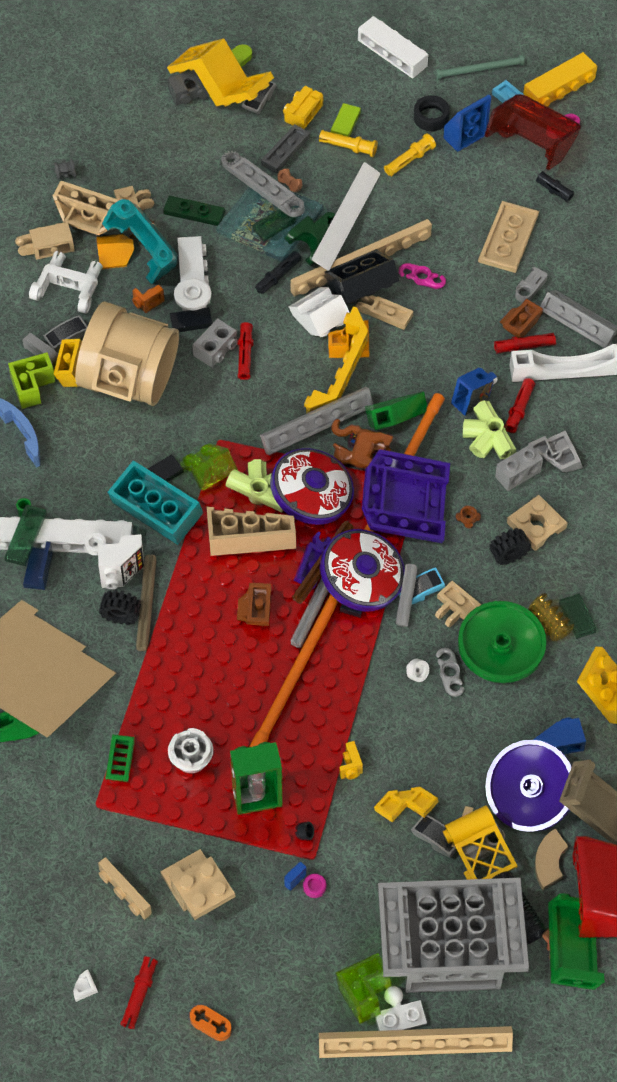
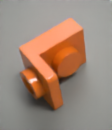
(148, 300)

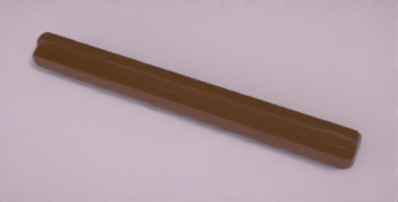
(314, 574)

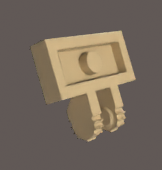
(129, 194)
(457, 600)

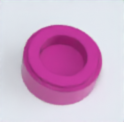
(314, 885)

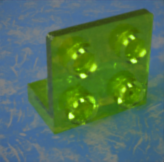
(209, 465)

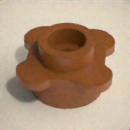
(468, 511)

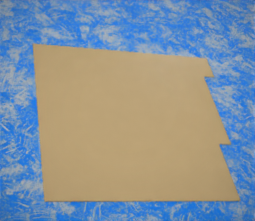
(43, 671)

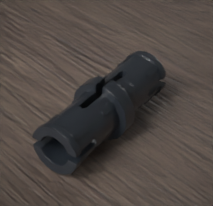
(554, 186)

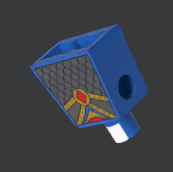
(472, 389)

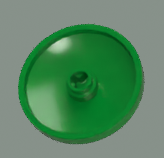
(502, 641)

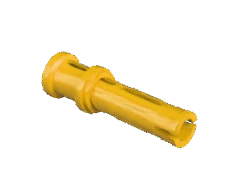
(356, 144)
(416, 150)

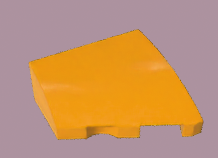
(340, 342)

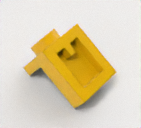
(353, 762)

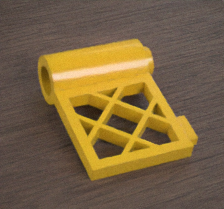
(472, 828)

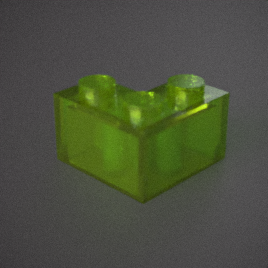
(361, 984)

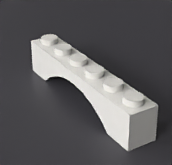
(544, 367)

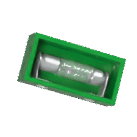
(256, 777)

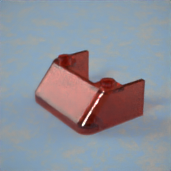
(535, 123)

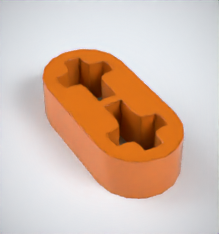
(213, 1018)

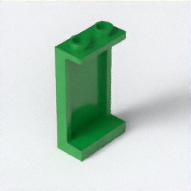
(571, 957)

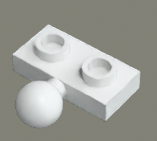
(400, 1016)

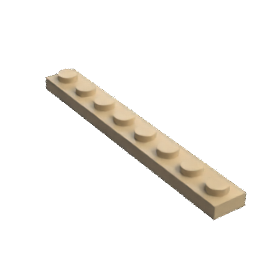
(388, 246)
(415, 1042)

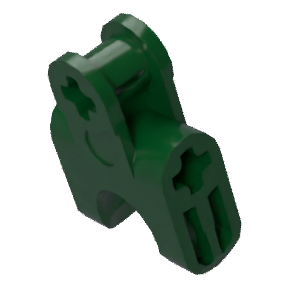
(310, 232)

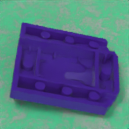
(406, 495)

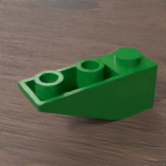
(396, 410)

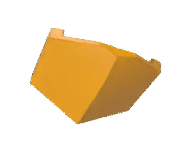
(114, 250)

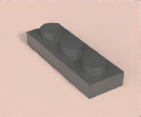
(285, 148)

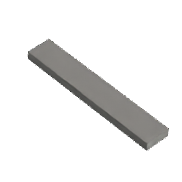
(316, 420)

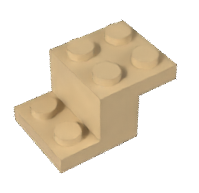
(197, 884)

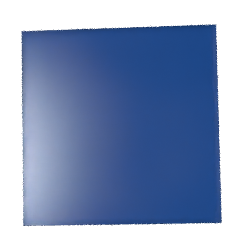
(294, 876)

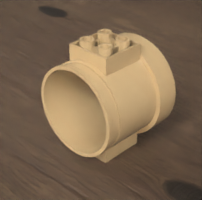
(126, 355)

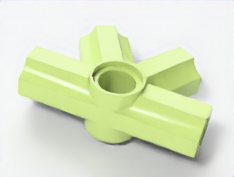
(485, 437)
(255, 480)

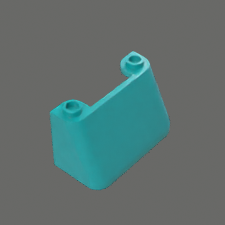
(127, 215)

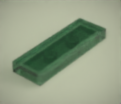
(25, 535)

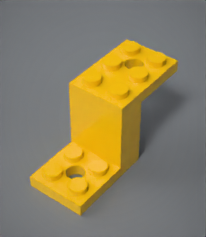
(221, 73)
(601, 690)

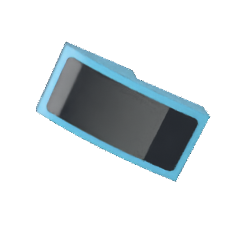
(426, 584)

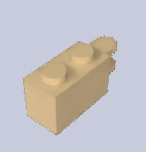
(46, 240)

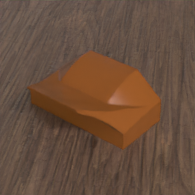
(522, 319)
(255, 605)

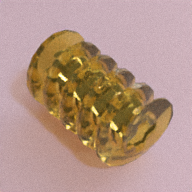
(549, 619)

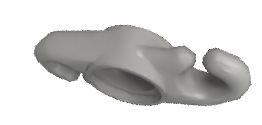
(450, 680)

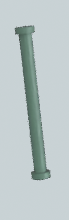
(479, 67)

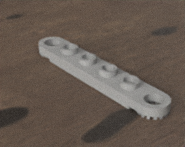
(263, 184)

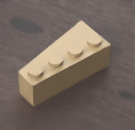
(249, 532)

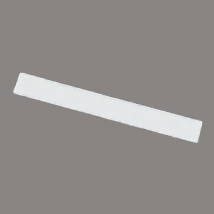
(346, 216)

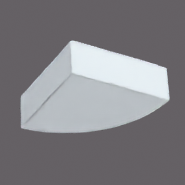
(84, 986)

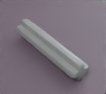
(406, 595)

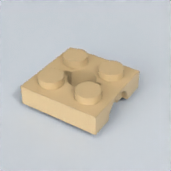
(539, 511)

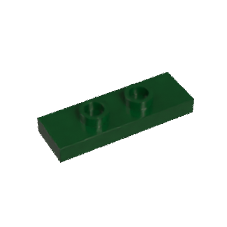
(194, 210)

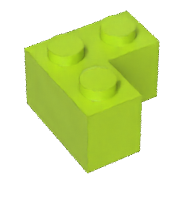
(28, 376)

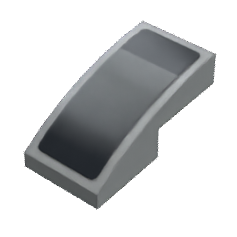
(257, 104)
(69, 329)
(431, 832)

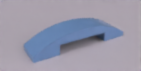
(10, 413)

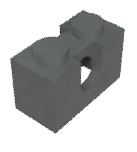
(184, 92)

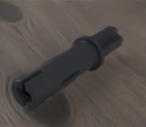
(271, 278)

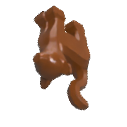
(365, 445)

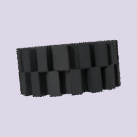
(510, 546)
(120, 607)

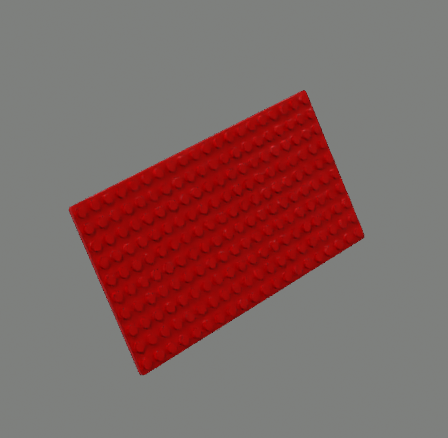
(226, 674)

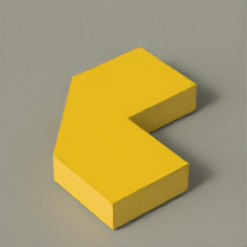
(395, 802)

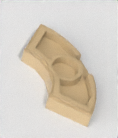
(548, 859)

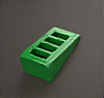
(121, 740)

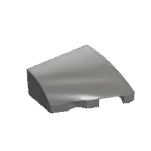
(558, 451)

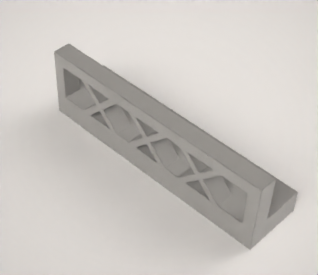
(579, 318)

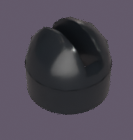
(304, 831)

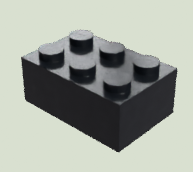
(362, 276)

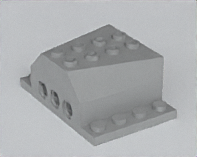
(452, 933)

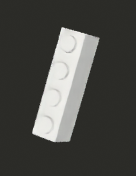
(393, 47)
(191, 259)

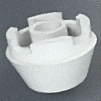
(190, 750)

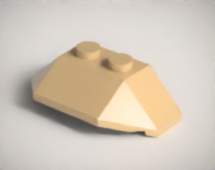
(82, 207)

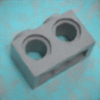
(215, 343)
(519, 467)

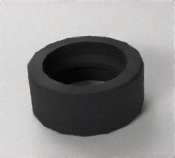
(431, 124)

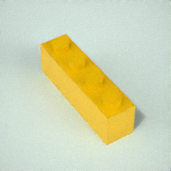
(561, 80)

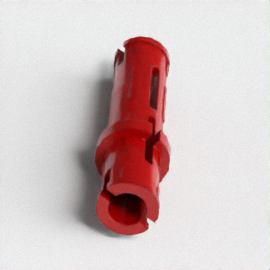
(528, 342)
(245, 344)
(517, 412)
(142, 983)

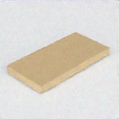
(508, 236)

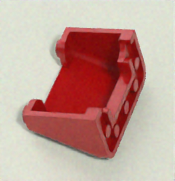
(597, 886)

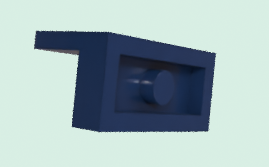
(38, 567)

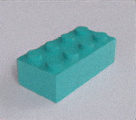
(155, 502)

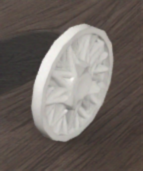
(192, 294)

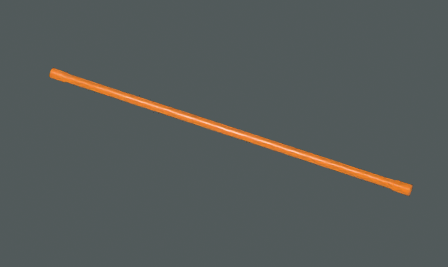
(330, 605)

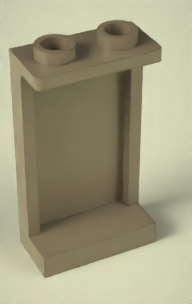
(591, 799)

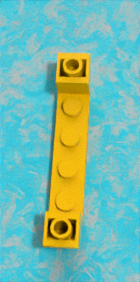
(356, 327)

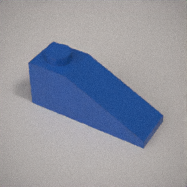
(565, 735)

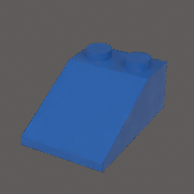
(468, 124)

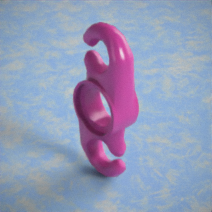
(415, 270)

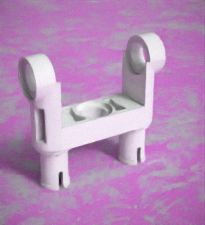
(79, 281)

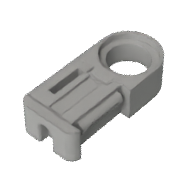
(532, 284)
(38, 347)

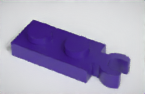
(310, 557)

